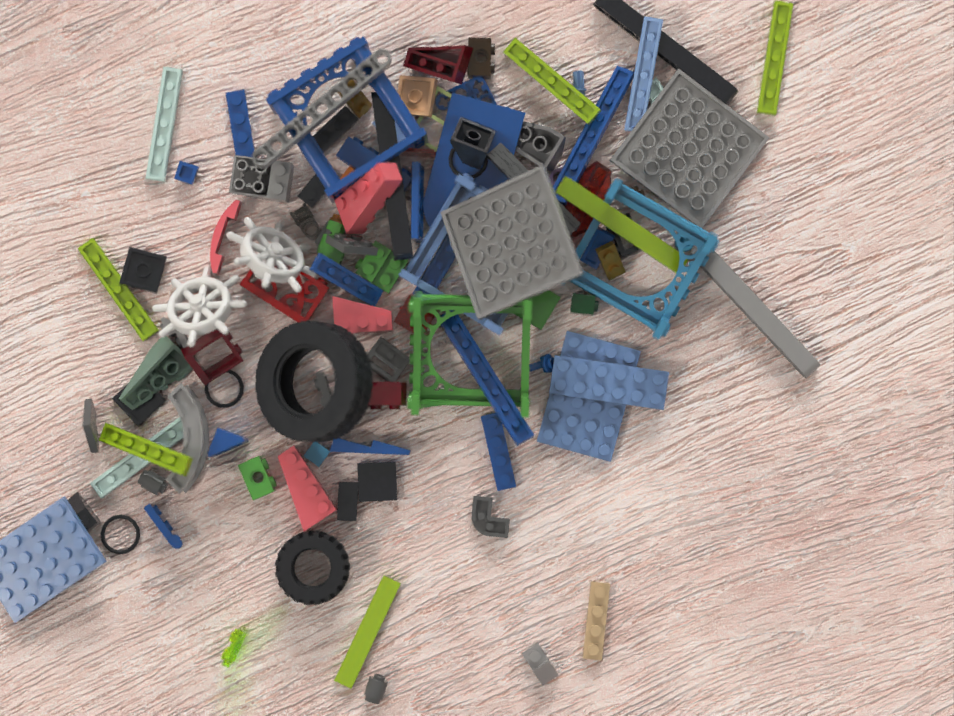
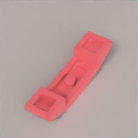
(230, 213)

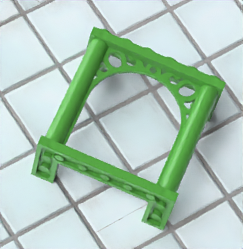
(424, 396)

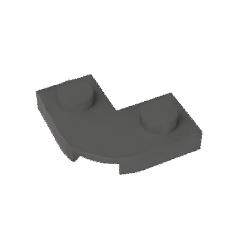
(484, 522)

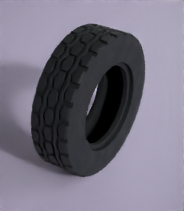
(276, 374)

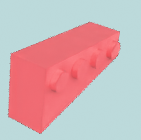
(367, 196)

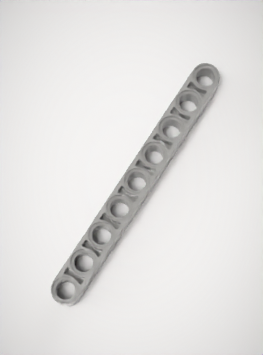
(326, 99)
(759, 314)

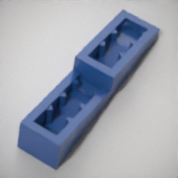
(377, 447)

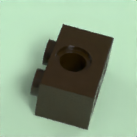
(484, 47)

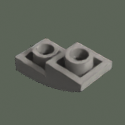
(181, 339)

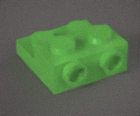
(380, 269)

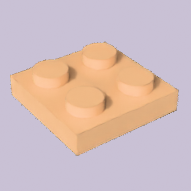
(418, 94)

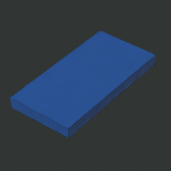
(417, 212)

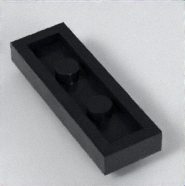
(335, 128)

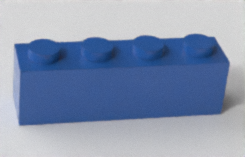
(356, 155)

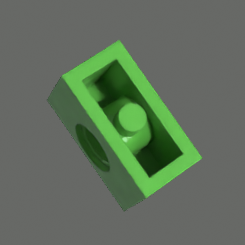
(248, 470)

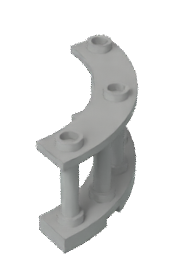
(194, 435)

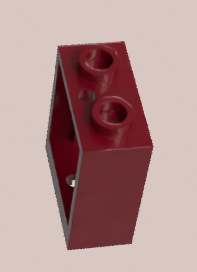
(220, 367)

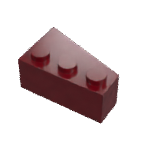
(443, 62)
(388, 394)

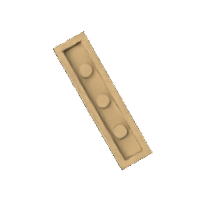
(596, 620)

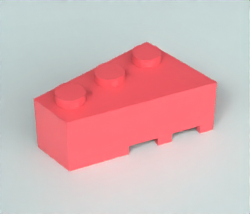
(361, 318)

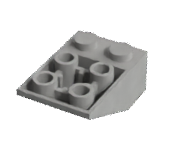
(266, 184)

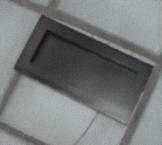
(347, 501)

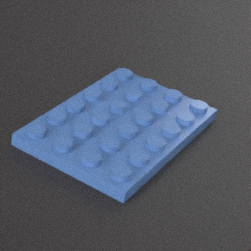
(581, 423)
(45, 559)

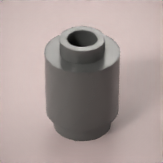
(152, 482)
(375, 688)

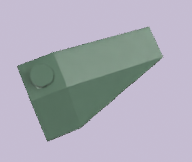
(157, 371)

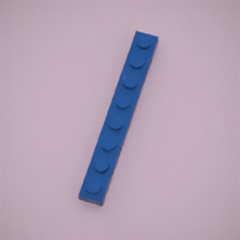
(593, 133)
(487, 379)

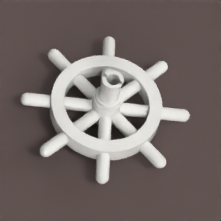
(271, 254)
(199, 306)

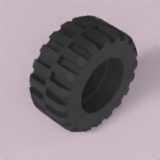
(286, 567)

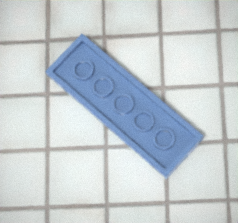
(609, 382)

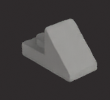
(540, 664)

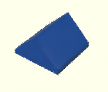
(225, 441)

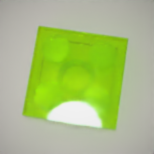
(231, 652)

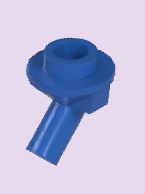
(545, 363)

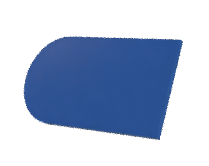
(502, 119)

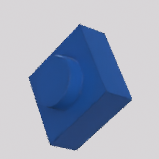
(186, 172)

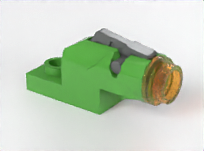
(331, 227)

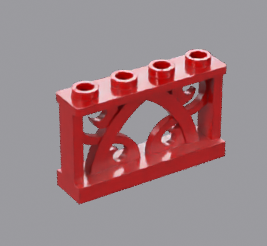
(296, 309)

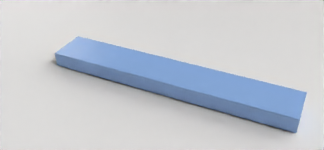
(643, 71)

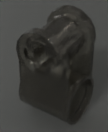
(304, 219)

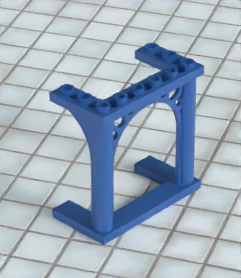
(281, 104)

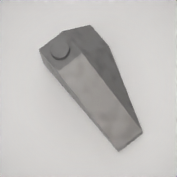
(541, 145)

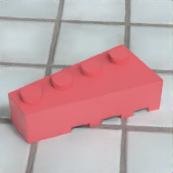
(306, 491)

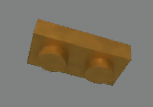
(610, 260)

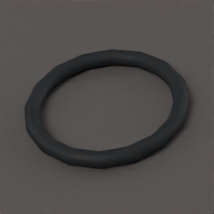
(456, 172)
(231, 403)
(121, 551)

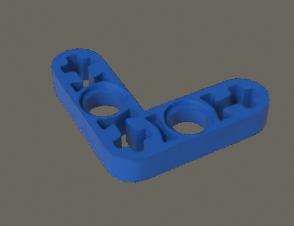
(470, 92)

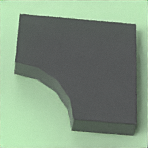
(90, 425)

